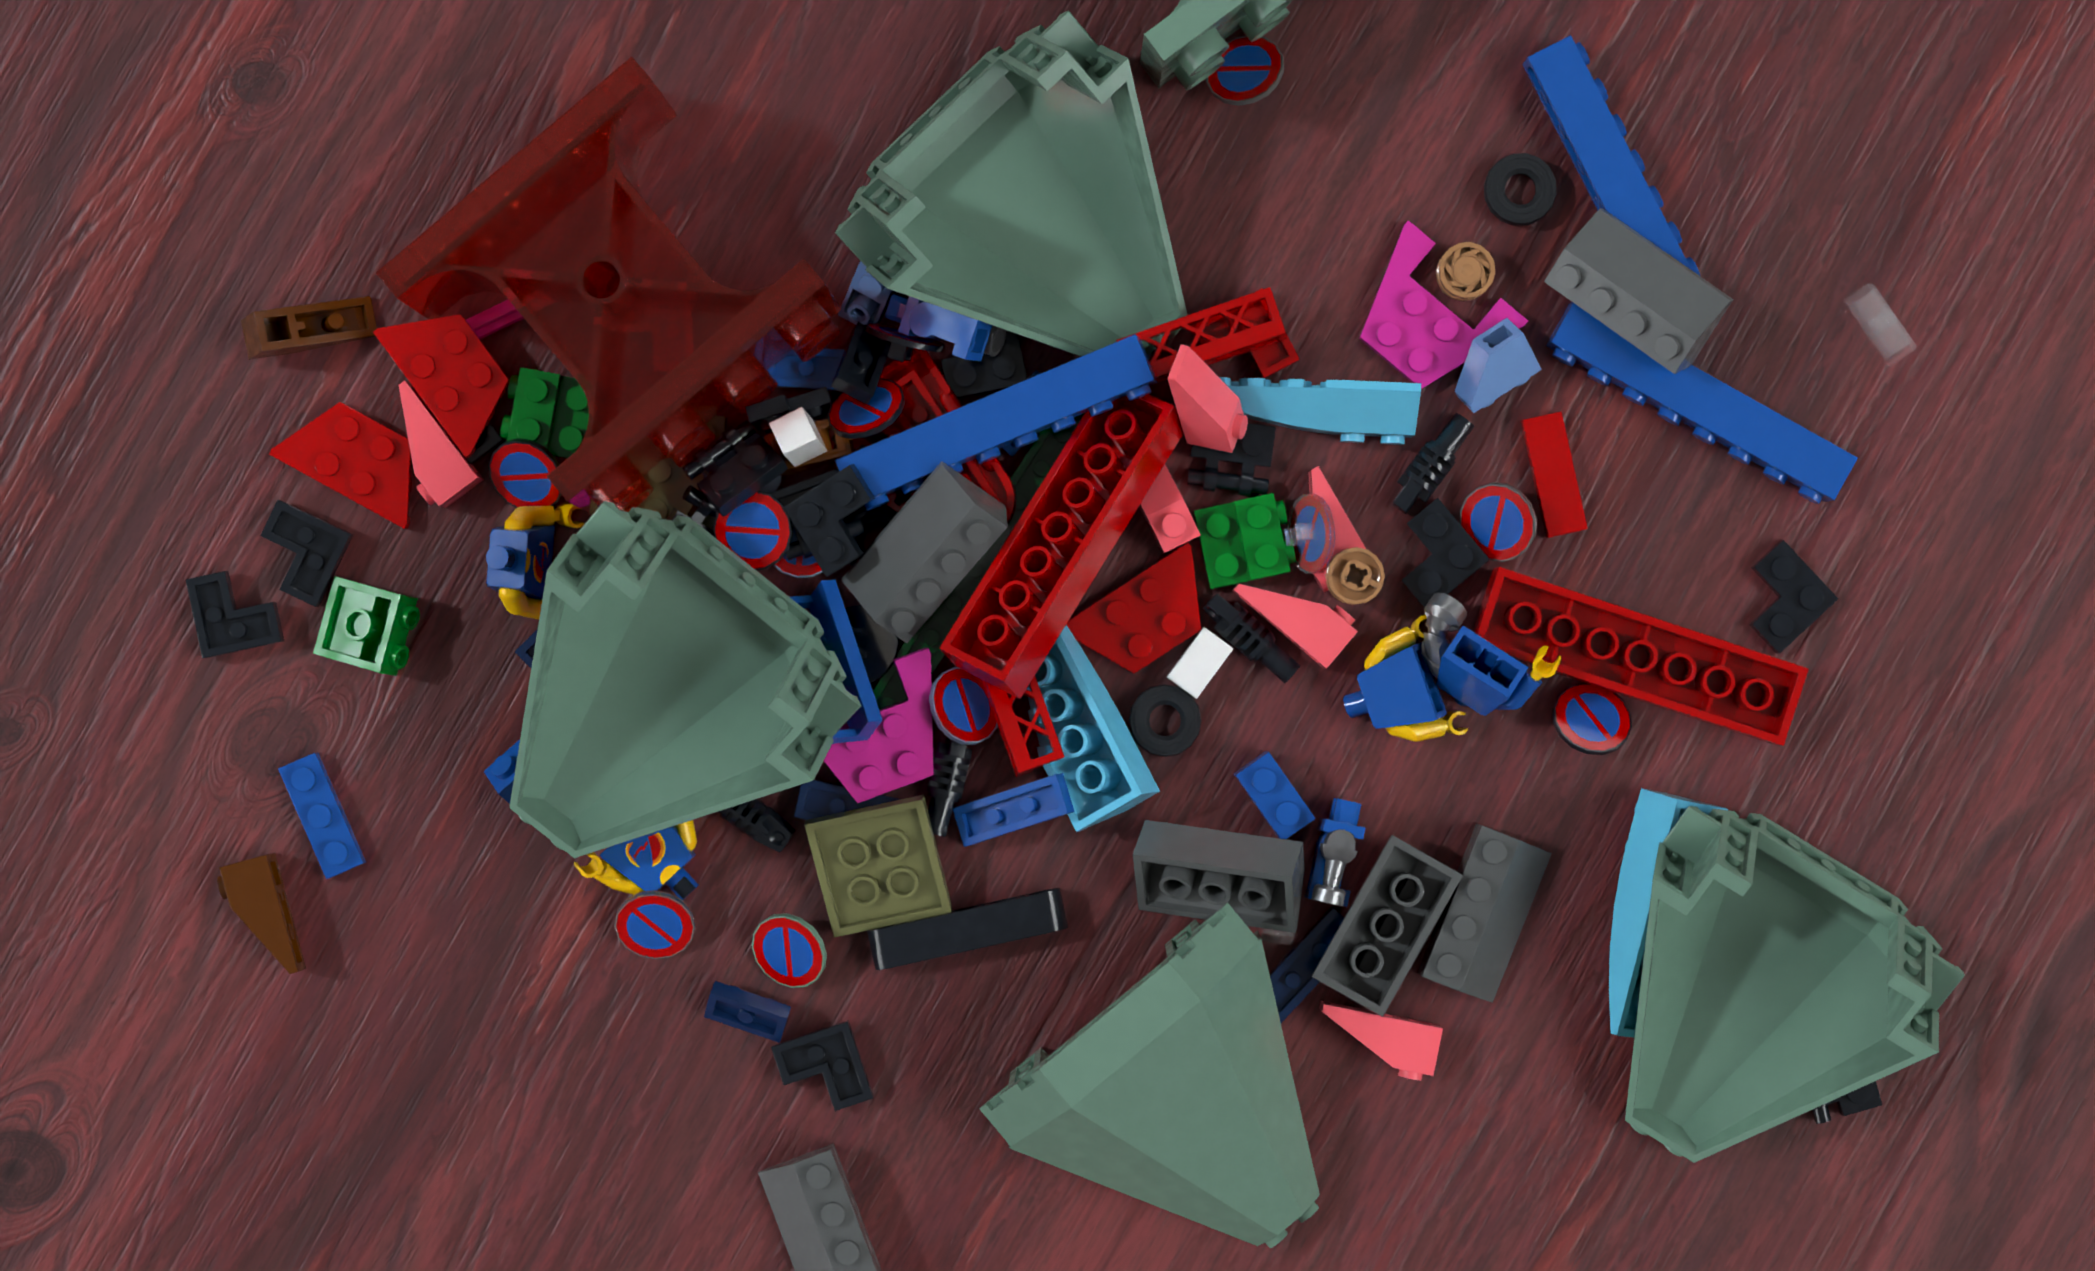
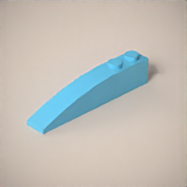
(1333, 407)
(1101, 757)
(1653, 820)

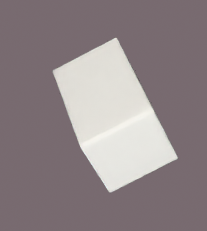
(798, 437)
(1199, 662)

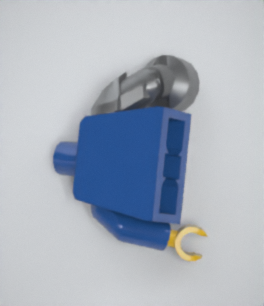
(1472, 667)

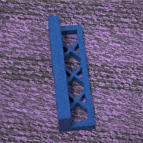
(828, 608)

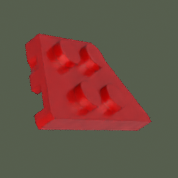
(449, 373)
(355, 460)
(1144, 614)

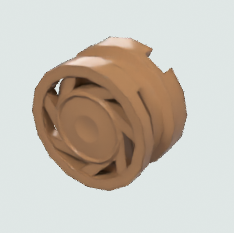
(1465, 271)
(1354, 576)

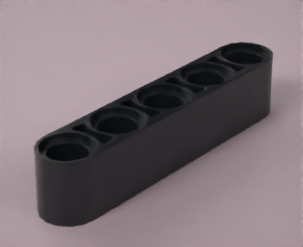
(968, 929)

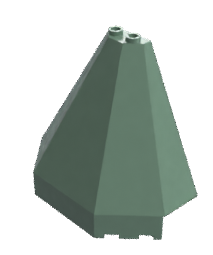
(1027, 199)
(666, 685)
(1770, 984)
(1178, 1092)

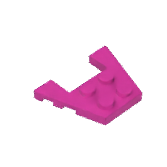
(1414, 327)
(900, 746)

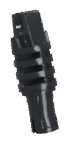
(1432, 464)
(1250, 637)
(947, 782)
(760, 823)

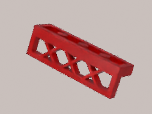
(1221, 348)
(1011, 732)

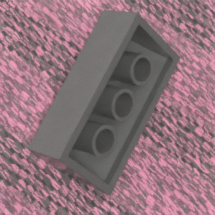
(1639, 291)
(925, 551)
(1202, 869)
(1484, 913)
(1387, 925)
(818, 1213)

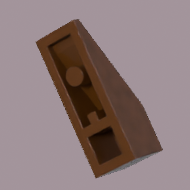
(307, 327)
(261, 902)

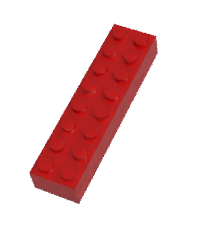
(1062, 542)
(1641, 656)

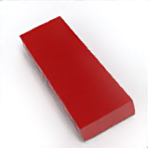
(1554, 474)

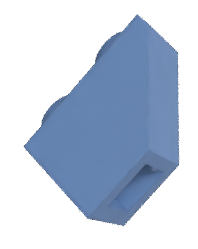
(865, 298)
(1495, 365)

